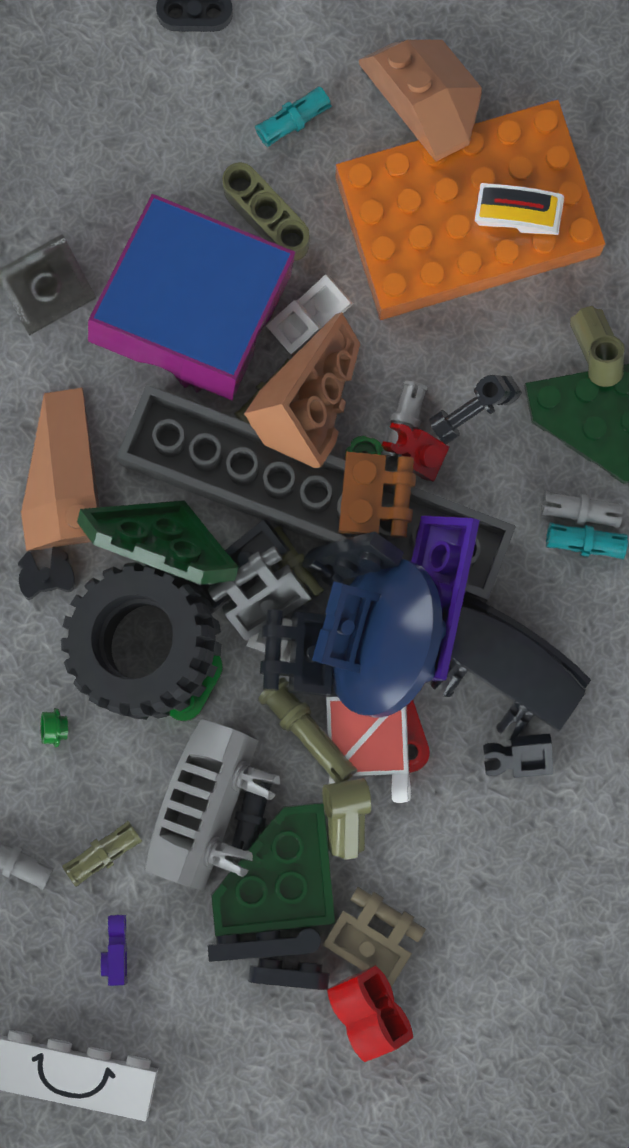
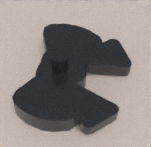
(46, 579)

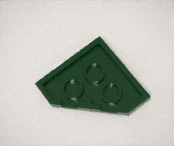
(585, 417)
(160, 536)
(285, 880)

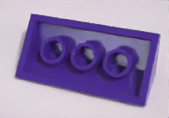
(445, 551)

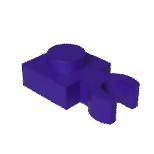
(115, 960)

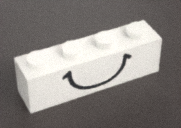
(75, 1077)

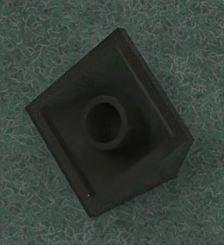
(45, 284)

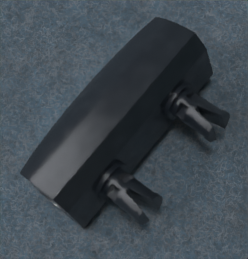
(516, 665)

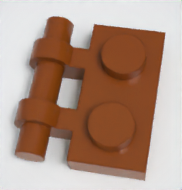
(364, 490)

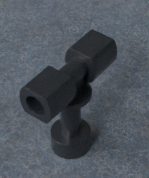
(489, 392)

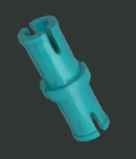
(293, 116)
(586, 540)

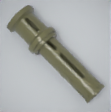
(296, 718)

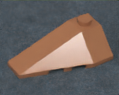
(302, 400)
(59, 474)

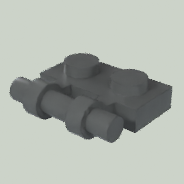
(276, 591)

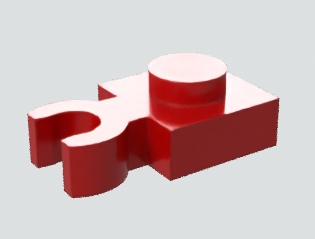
(420, 445)

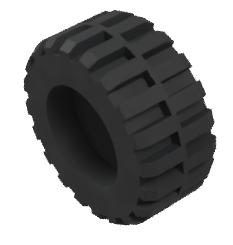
(92, 634)

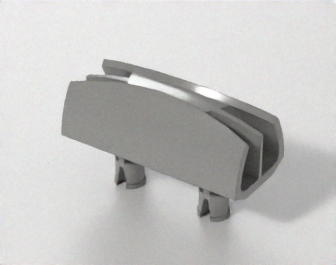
(201, 805)

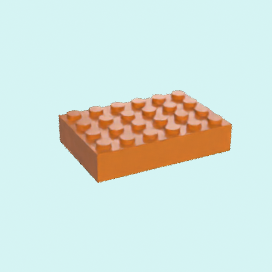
(419, 214)

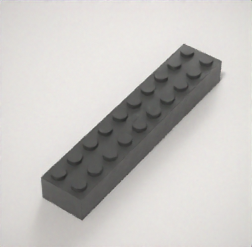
(233, 467)

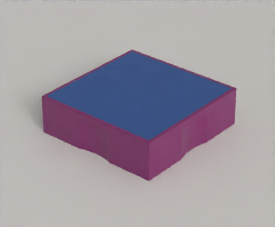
(190, 296)

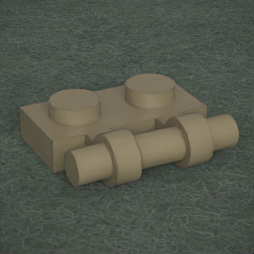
(366, 947)

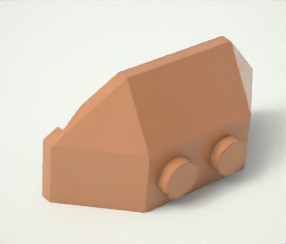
(427, 91)

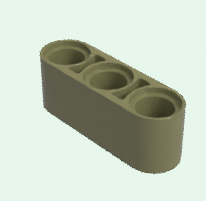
(259, 195)

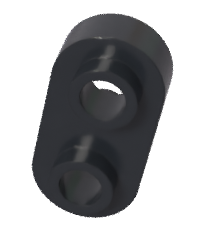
(194, 15)
(306, 976)

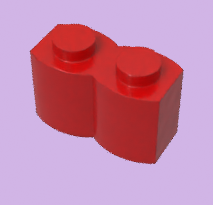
(370, 1014)

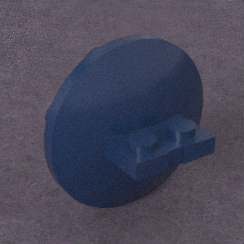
(382, 638)

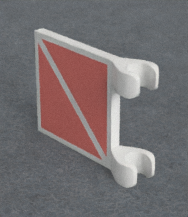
(372, 744)

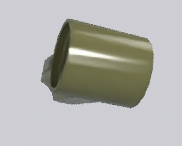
(599, 346)
(346, 810)

